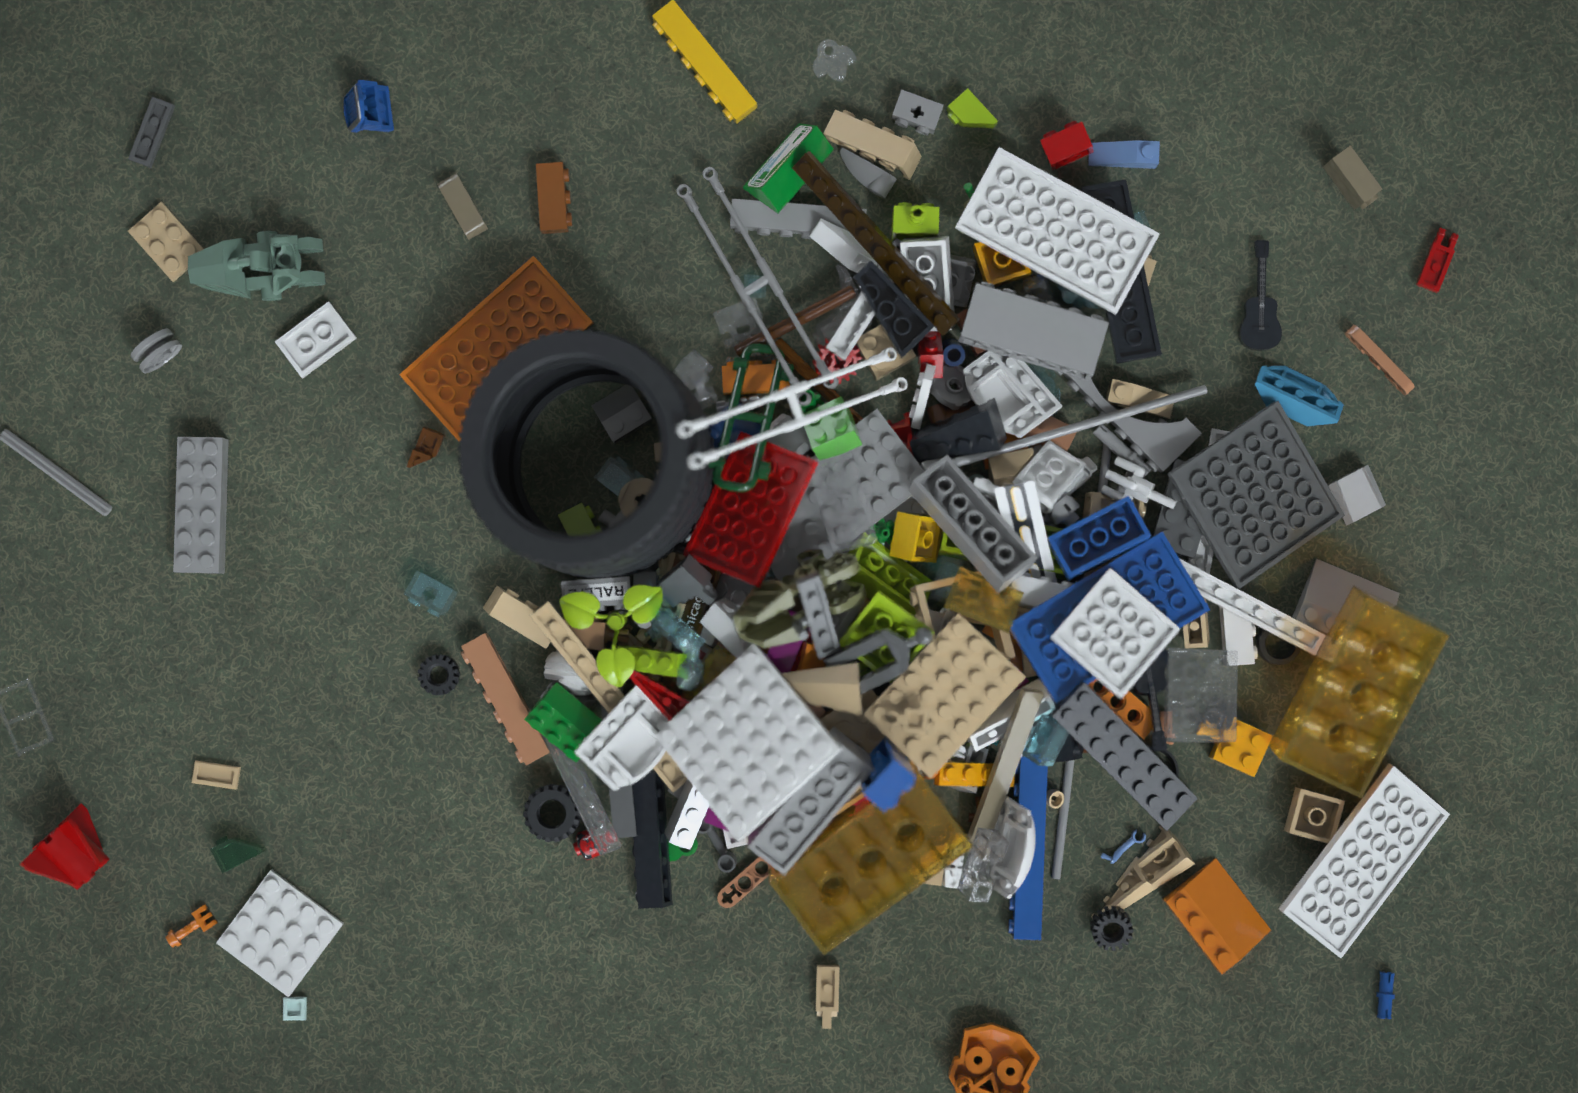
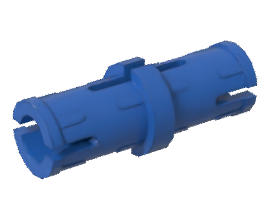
(1385, 995)

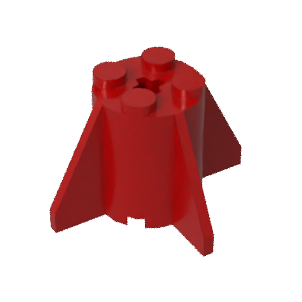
(69, 851)

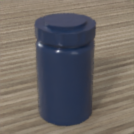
(953, 352)

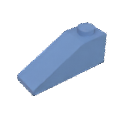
(1125, 154)

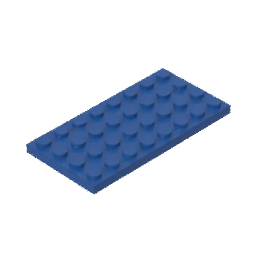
(1149, 568)

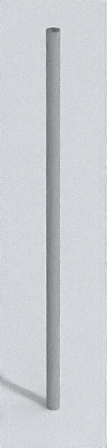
(1085, 424)

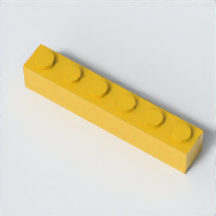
(704, 61)

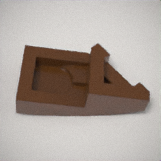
(426, 447)

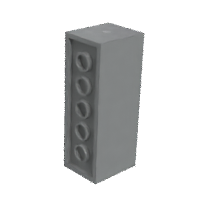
(1033, 331)
(808, 810)

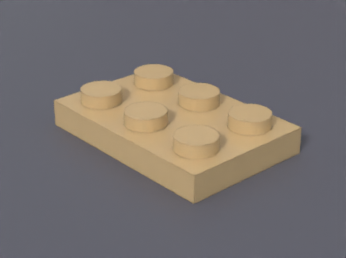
(165, 240)

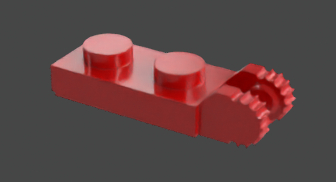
(1437, 262)

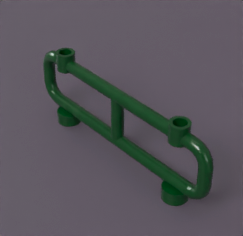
(759, 468)

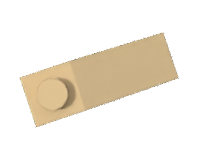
(1129, 394)

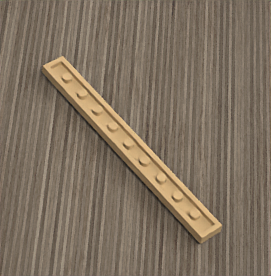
(586, 668)

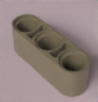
(462, 206)

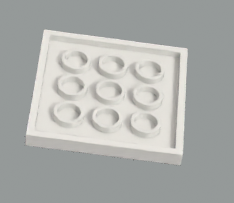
(1115, 633)
(280, 933)

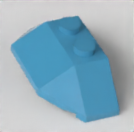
(1299, 396)

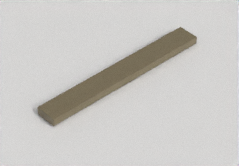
(1006, 760)

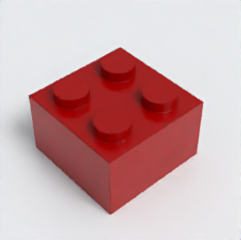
(1066, 145)

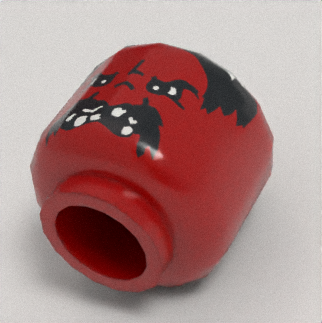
(585, 845)

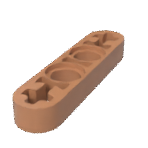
(1379, 359)
(755, 878)

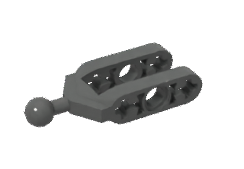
(898, 645)

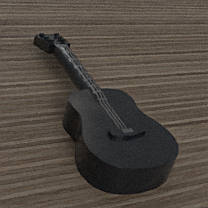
(1260, 325)
(1150, 684)

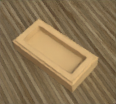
(216, 774)

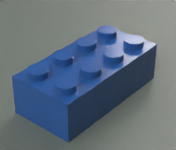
(1098, 538)
(890, 775)

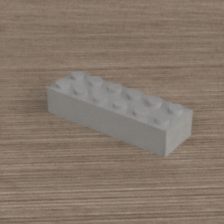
(201, 505)
(972, 523)

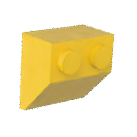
(915, 538)

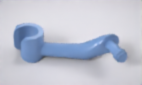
(1123, 847)

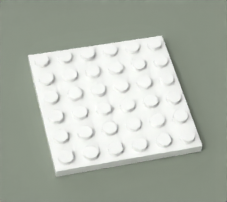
(747, 742)

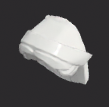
(559, 669)

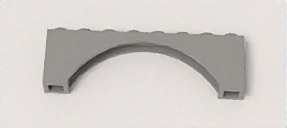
(1155, 441)

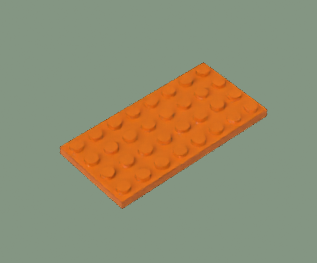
(514, 313)

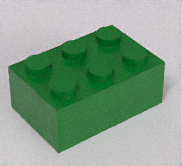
(562, 720)

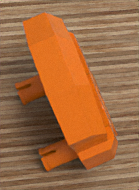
(999, 1050)

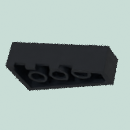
(894, 311)
(962, 434)

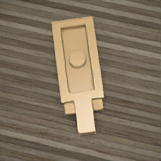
(827, 993)

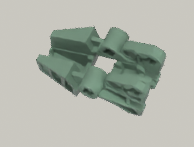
(221, 265)

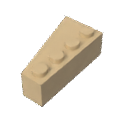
(873, 142)

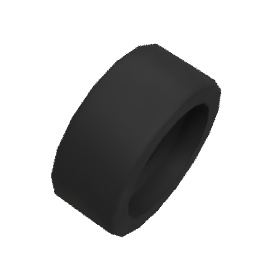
(1265, 655)

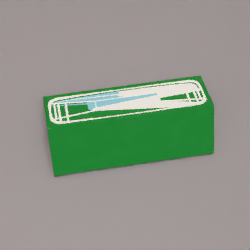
(775, 180)

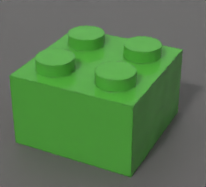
(834, 432)

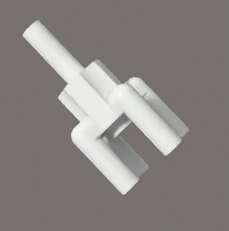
(1135, 485)

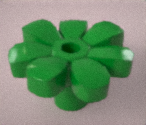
(884, 527)

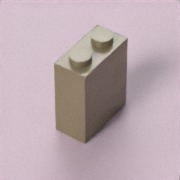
(1353, 178)

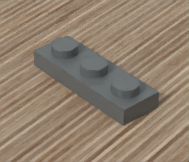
(151, 132)

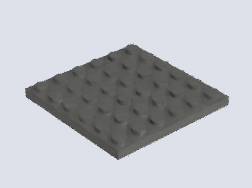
(1256, 494)

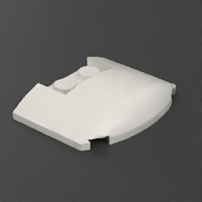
(1017, 390)
(625, 741)
(1019, 830)

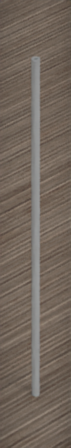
(1069, 765)

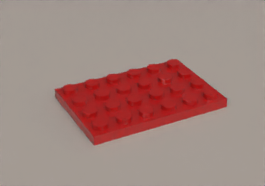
(744, 529)

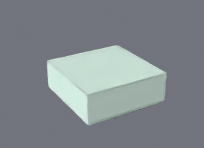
(294, 1008)

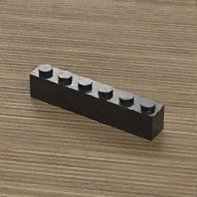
(651, 843)

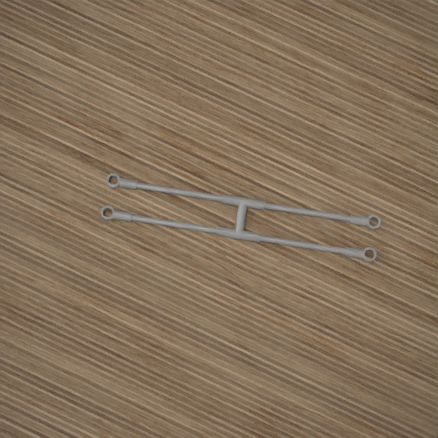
(745, 292)

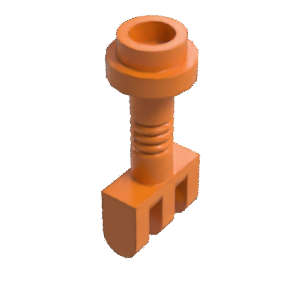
(174, 938)

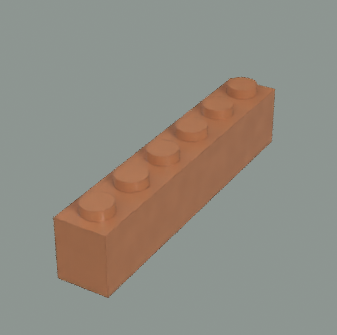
(505, 697)

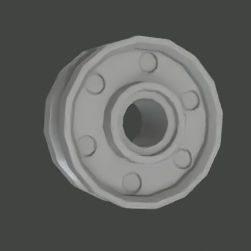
(156, 350)

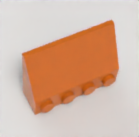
(1217, 916)

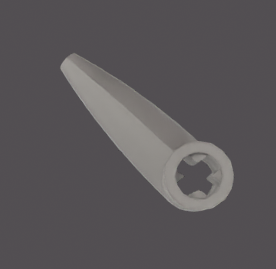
(868, 174)

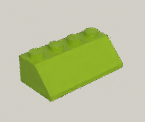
(887, 575)

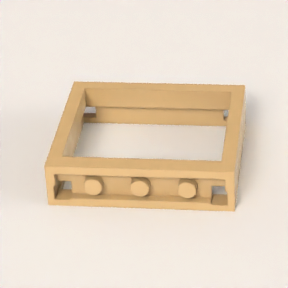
(918, 600)

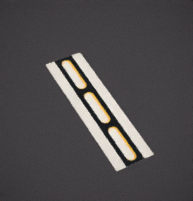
(1021, 510)

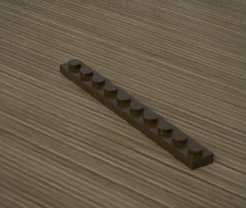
(876, 243)

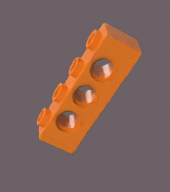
(1141, 724)

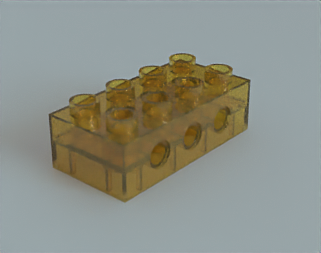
(1373, 714)
(871, 887)

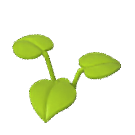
(582, 607)

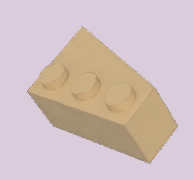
(516, 614)

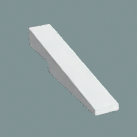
(854, 322)

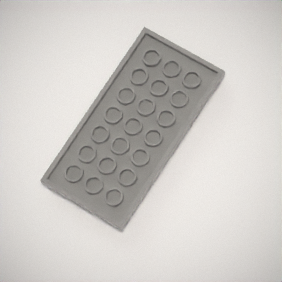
(885, 476)

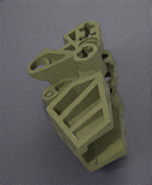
(764, 612)

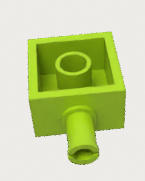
(914, 221)

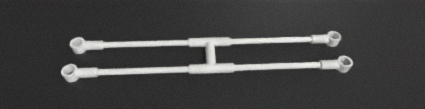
(790, 392)

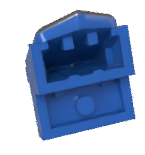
(368, 107)

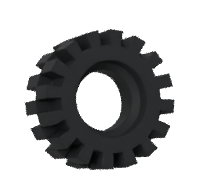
(425, 674)
(1109, 916)

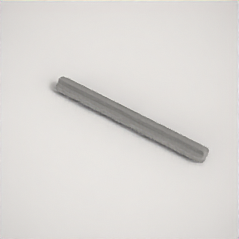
(55, 472)

